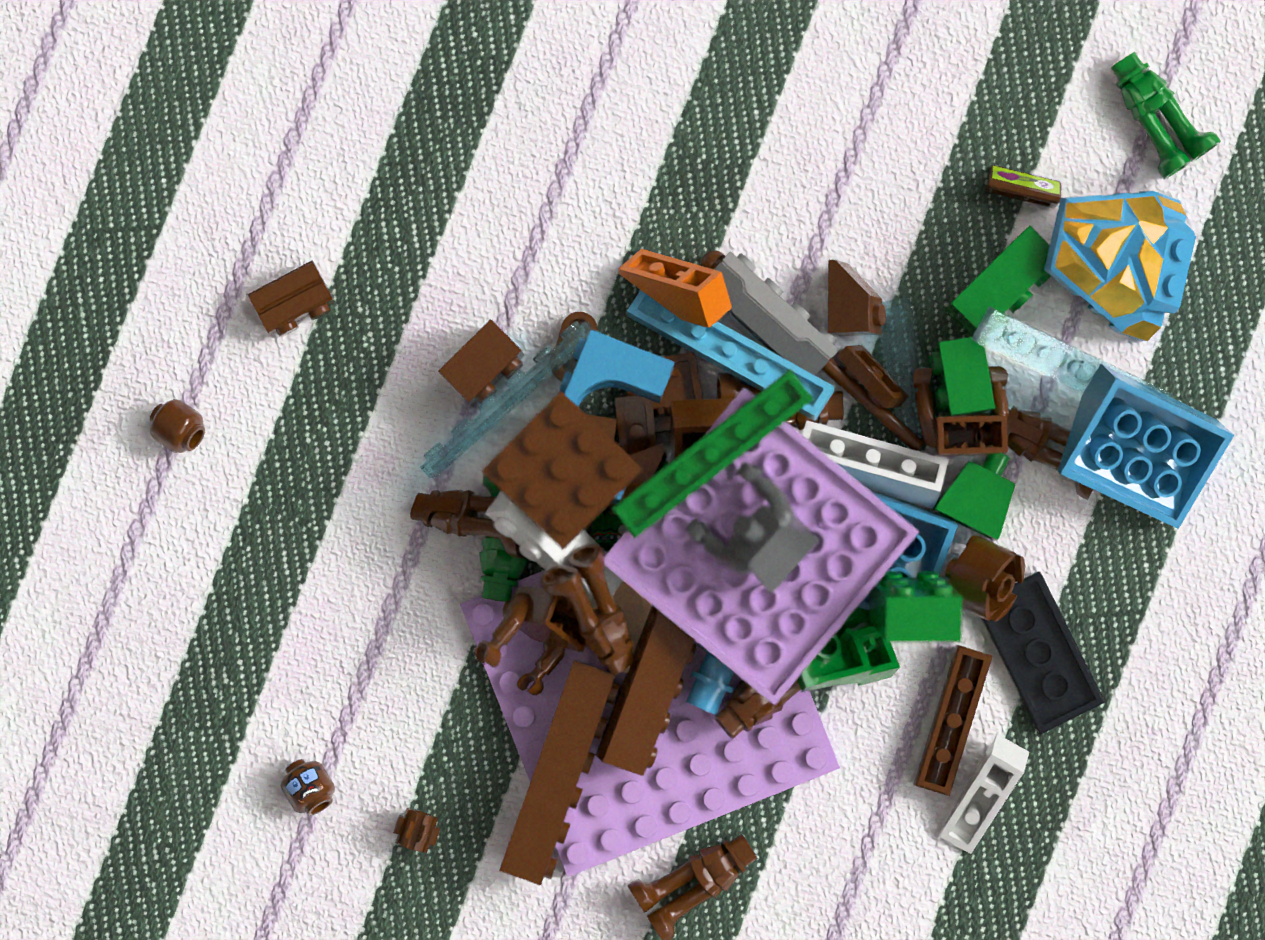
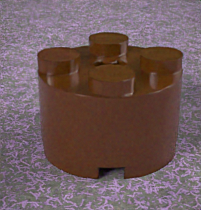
(986, 578)

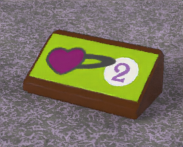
(1023, 186)

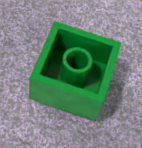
(962, 378)

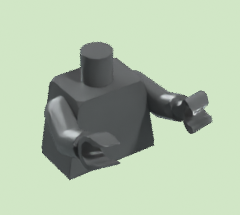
(767, 541)

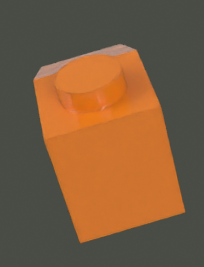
(679, 286)

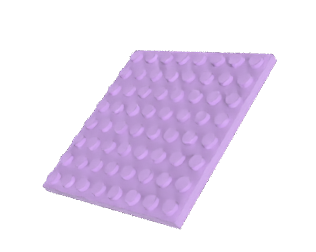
(696, 765)

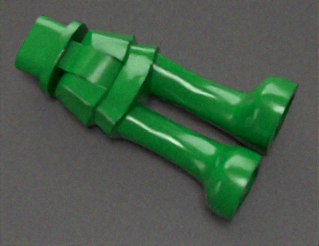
(1146, 95)
(497, 565)

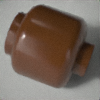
(177, 426)

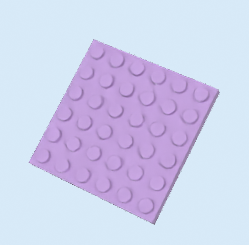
(731, 614)

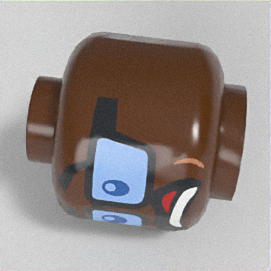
(307, 787)

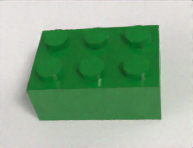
(1004, 281)
(915, 608)

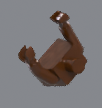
(964, 433)
(541, 618)

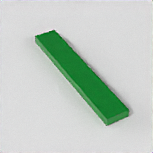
(712, 453)

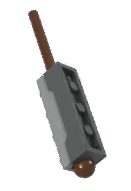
(789, 334)

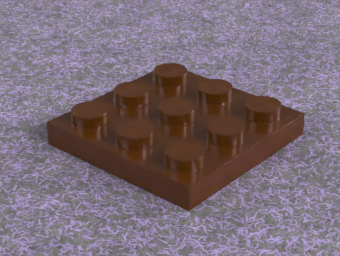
(561, 470)

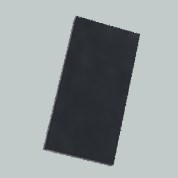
(1043, 657)

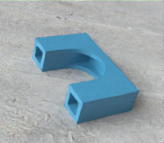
(612, 363)

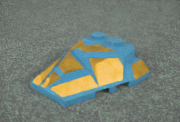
(1123, 257)

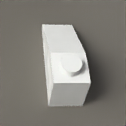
(985, 793)

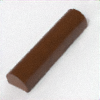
(952, 720)

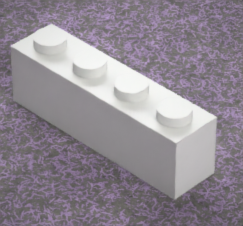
(882, 465)
(537, 546)

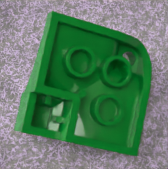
(851, 656)

